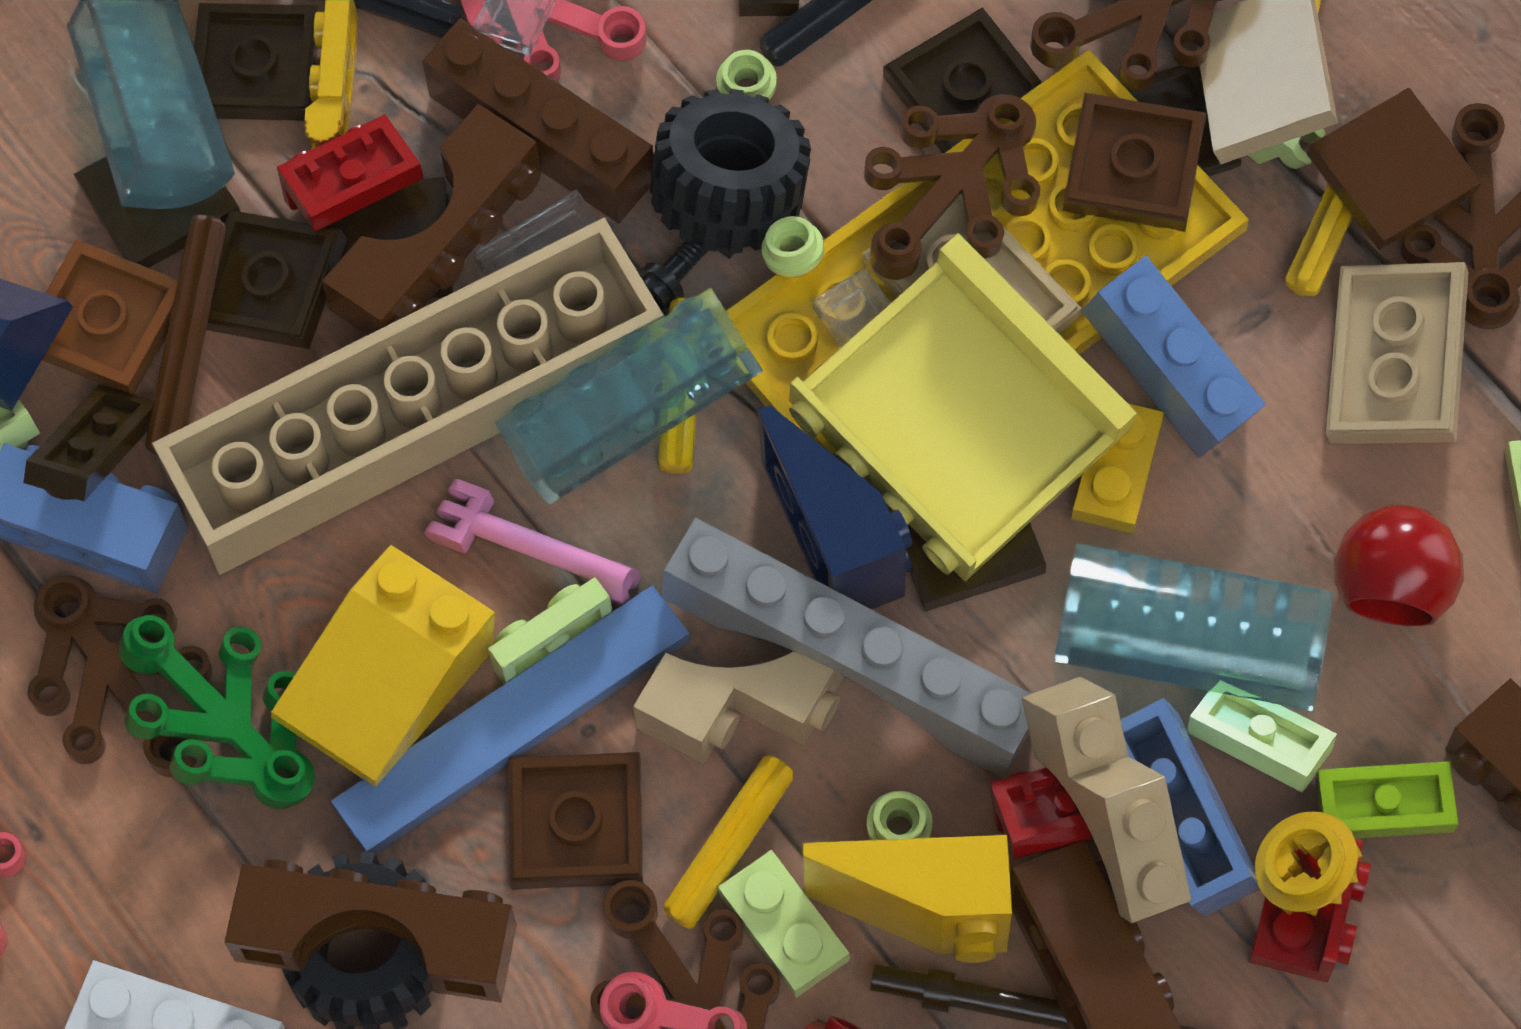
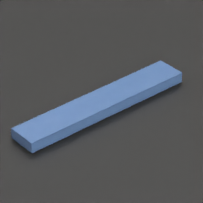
(512, 720)

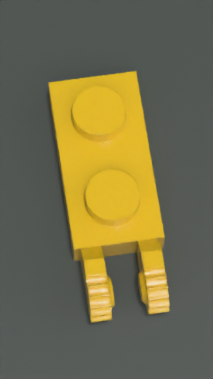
(333, 79)

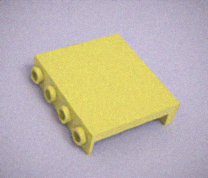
(962, 409)

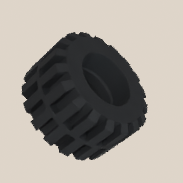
(728, 169)
(369, 996)

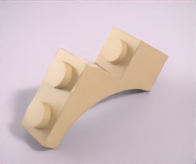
(696, 704)
(1123, 802)

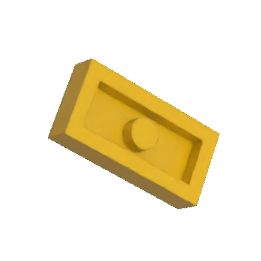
(1116, 482)

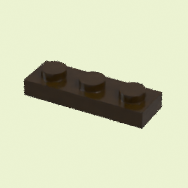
(89, 443)

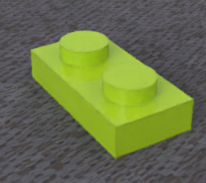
(1390, 798)

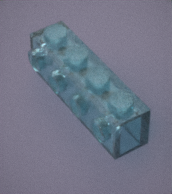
(628, 396)

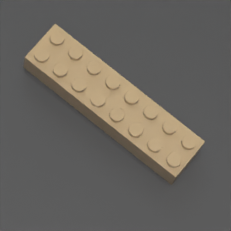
(401, 396)

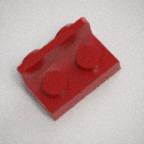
(348, 173)
(1036, 813)
(1307, 942)

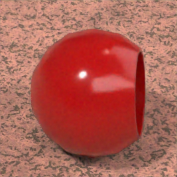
(1399, 566)

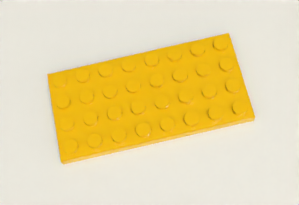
(1073, 248)

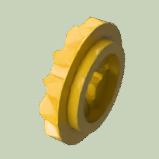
(1280, 871)

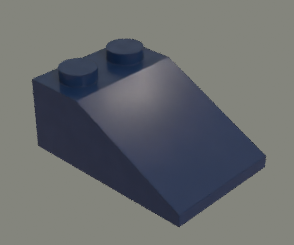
(835, 515)

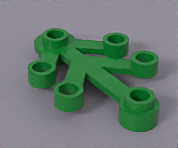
(218, 717)

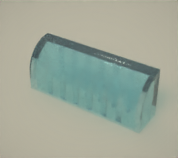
(150, 102)
(1194, 626)

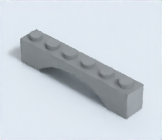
(764, 598)

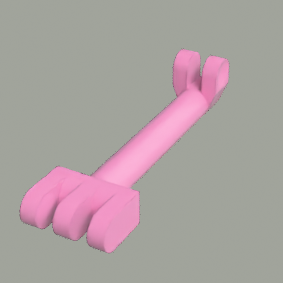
(476, 521)

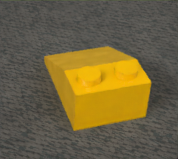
(386, 665)
(926, 890)

